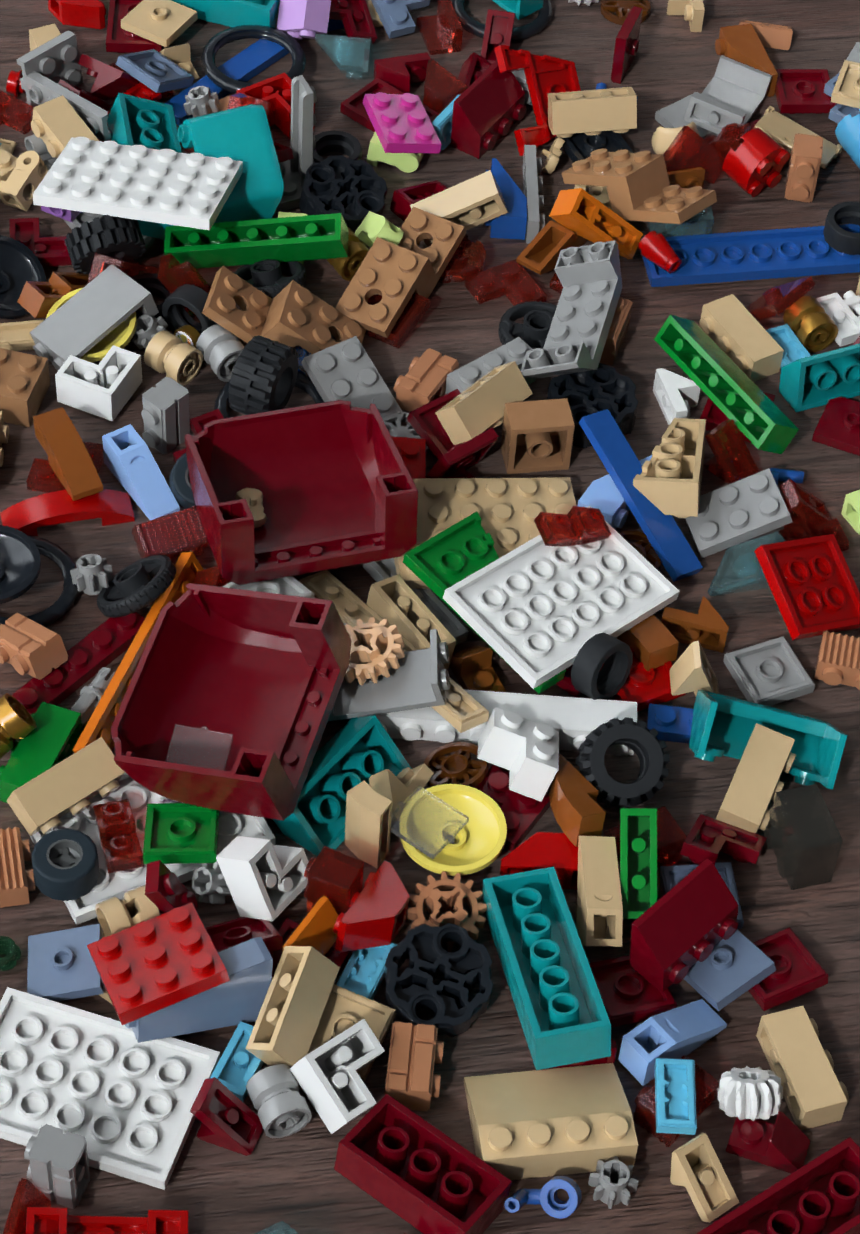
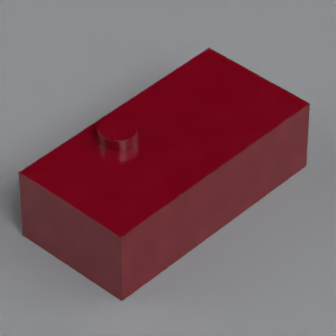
(421, 1172)

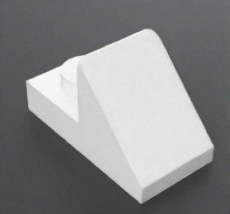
(675, 394)

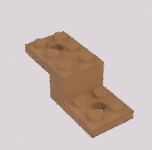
(639, 186)
(400, 271)
(289, 318)

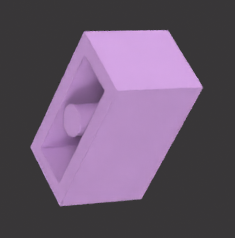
(303, 17)

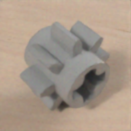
(201, 101)
(146, 329)
(92, 574)
(210, 884)
(615, 1172)

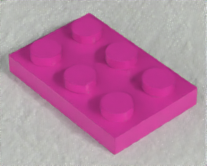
(401, 123)

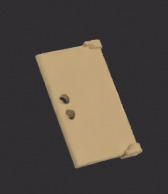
(784, 129)

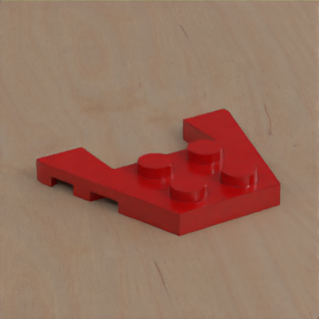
(543, 76)

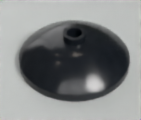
(16, 267)
(18, 563)

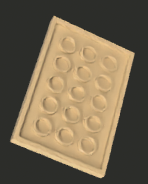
(503, 504)

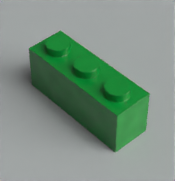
(42, 748)
(638, 860)

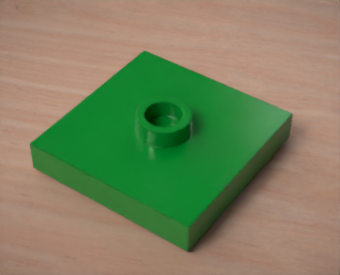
(180, 834)

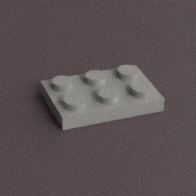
(349, 375)
(738, 513)

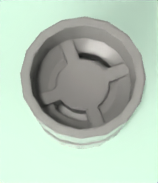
(219, 350)
(278, 1101)

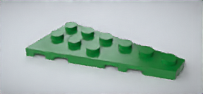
(453, 557)

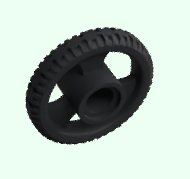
(268, 276)
(536, 323)
(136, 586)

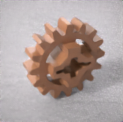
(443, 895)

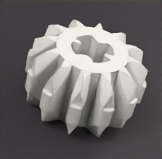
(750, 1093)

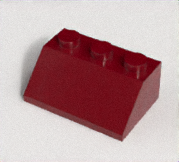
(486, 111)
(683, 927)

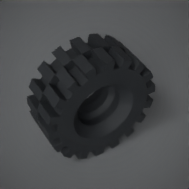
(104, 236)

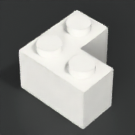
(100, 387)
(523, 748)
(262, 876)
(332, 1079)

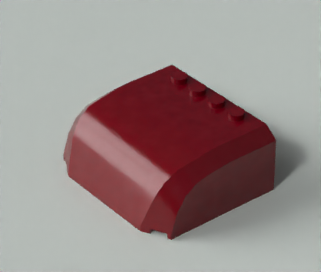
(327, 486)
(243, 669)

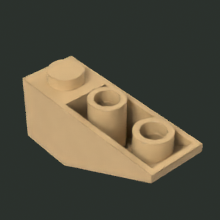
(599, 893)

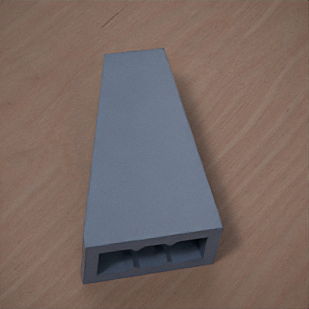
(222, 1006)

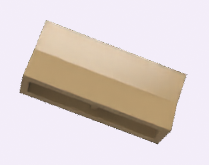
(368, 824)

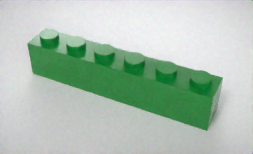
(260, 239)
(726, 384)

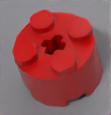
(756, 162)

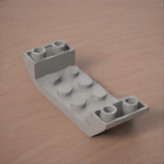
(583, 313)

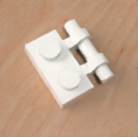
(844, 315)

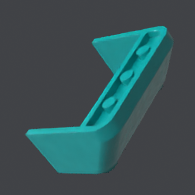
(725, 725)

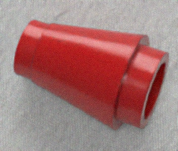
(659, 251)

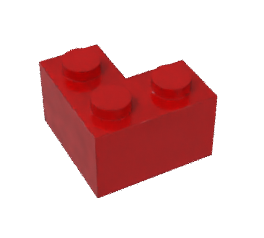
(278, 92)

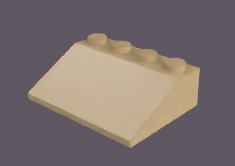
(550, 1120)

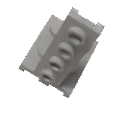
(56, 61)
(301, 142)

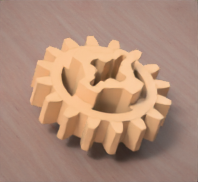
(373, 650)

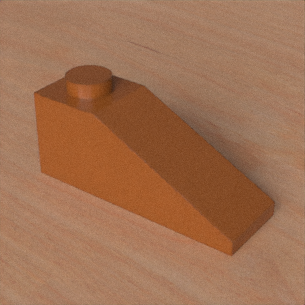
(744, 46)

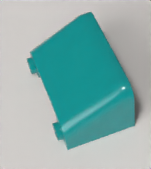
(245, 137)

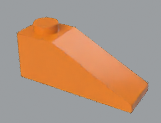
(594, 221)

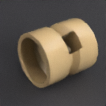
(172, 356)
(116, 913)

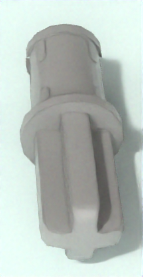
(92, 694)

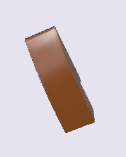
(545, 248)
(41, 296)
(67, 453)
(651, 643)
(575, 803)

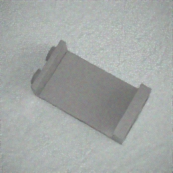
(729, 97)
(91, 316)
(414, 685)

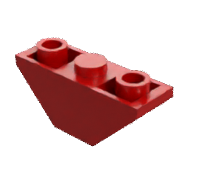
(79, 12)
(545, 851)
(375, 913)

